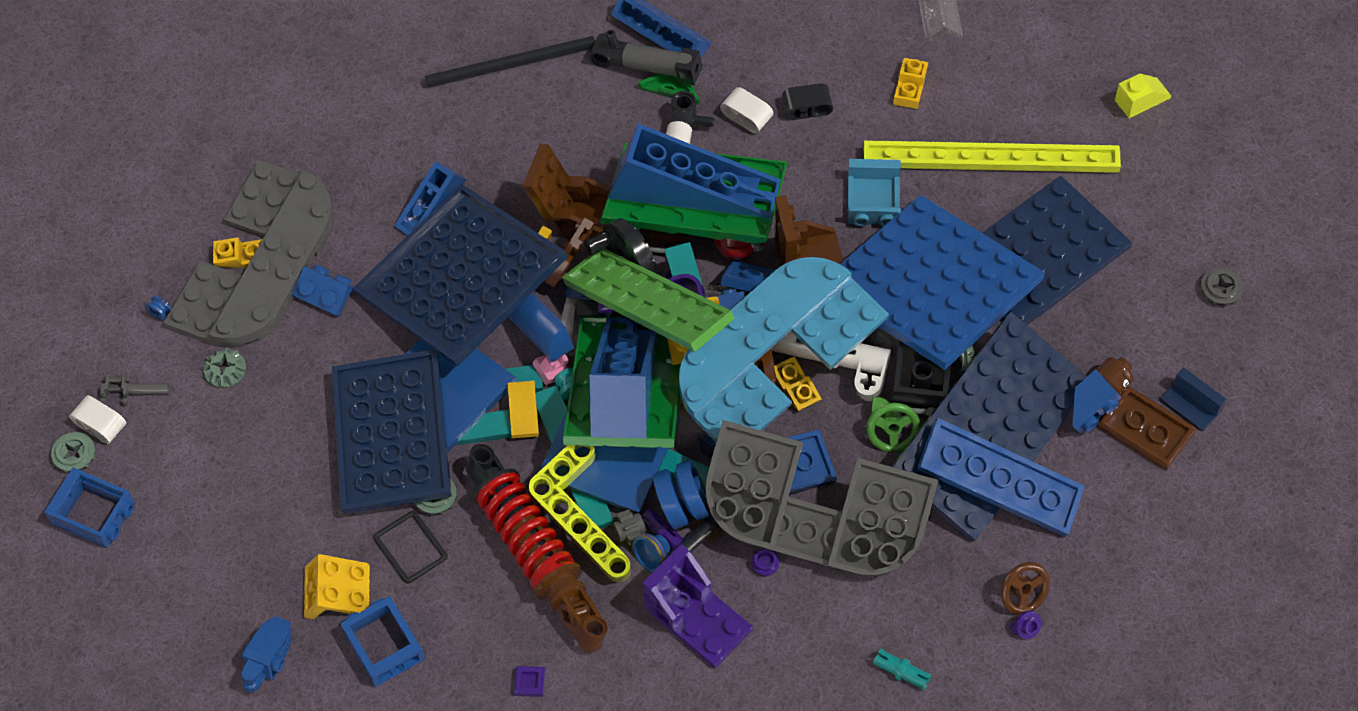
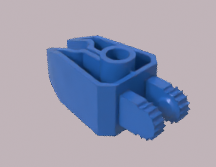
(266, 653)

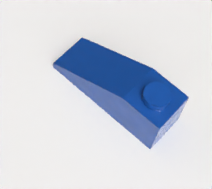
(432, 191)

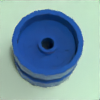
(681, 494)

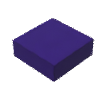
(529, 681)

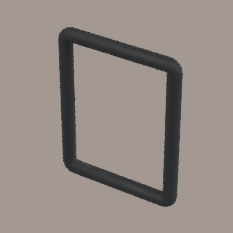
(412, 578)

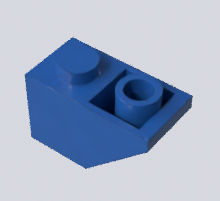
(1092, 400)

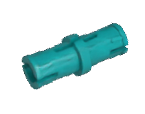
(902, 669)

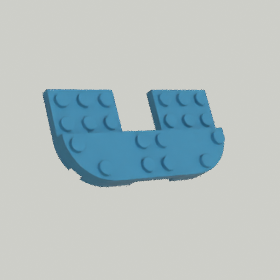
(803, 296)

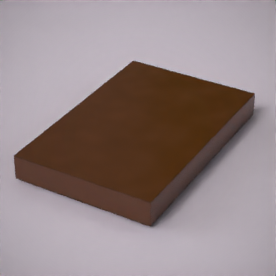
(1147, 428)

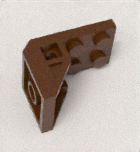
(563, 197)
(802, 237)

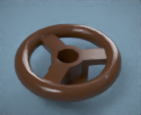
(1023, 586)

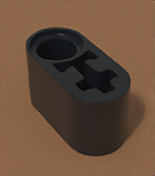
(807, 101)

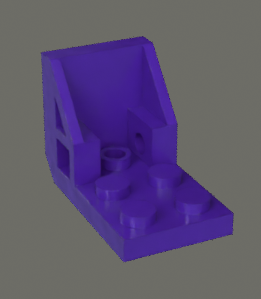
(683, 602)

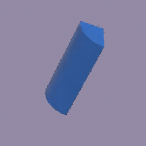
(659, 26)
(542, 327)

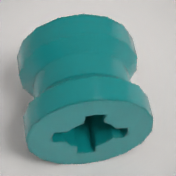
(563, 380)

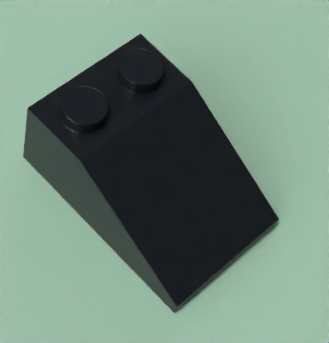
(918, 380)

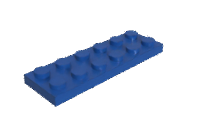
(1001, 477)

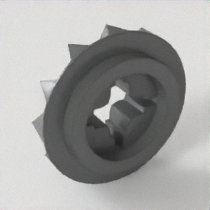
(1227, 278)

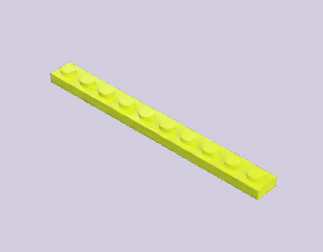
(997, 156)

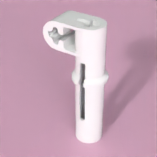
(861, 358)

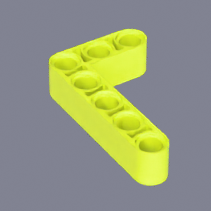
(574, 513)

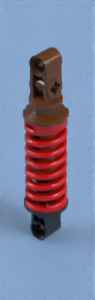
(534, 546)

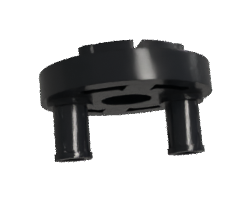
(624, 241)

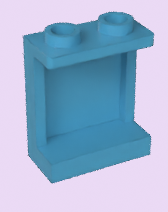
(873, 191)

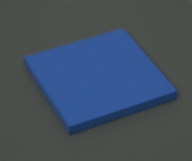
(468, 390)
(618, 473)

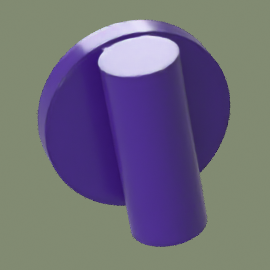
(1026, 625)

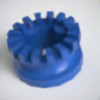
(158, 308)

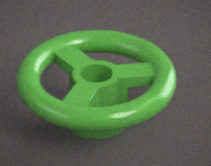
(887, 415)

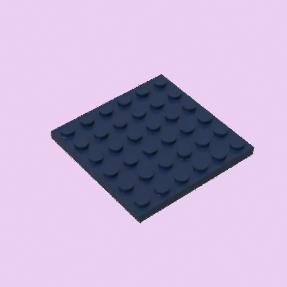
(460, 274)

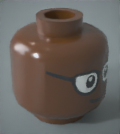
(1117, 373)

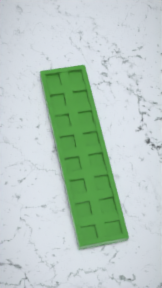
(649, 299)

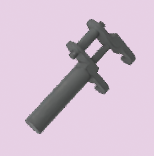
(159, 388)

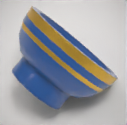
(650, 550)

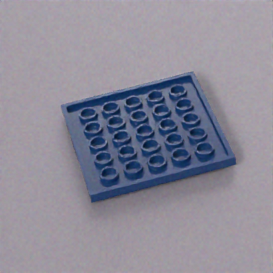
(939, 280)

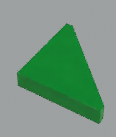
(665, 86)

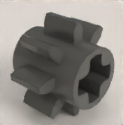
(628, 526)

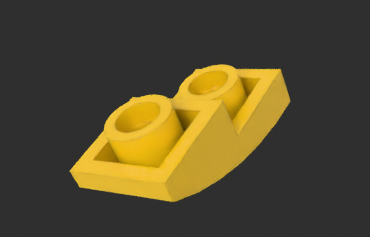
(910, 83)
(233, 253)
(796, 385)
(523, 409)

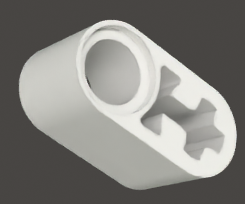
(746, 110)
(97, 419)

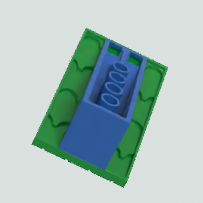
(693, 191)
(622, 386)

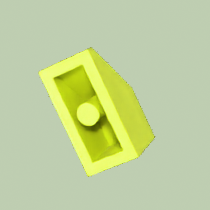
(1140, 94)

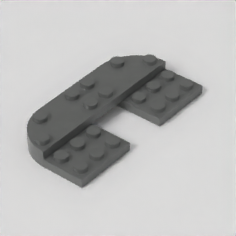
(295, 222)
(752, 503)

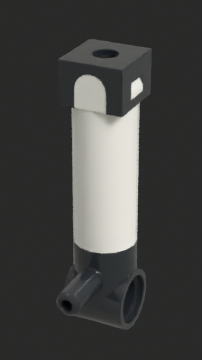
(684, 116)

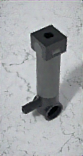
(610, 51)

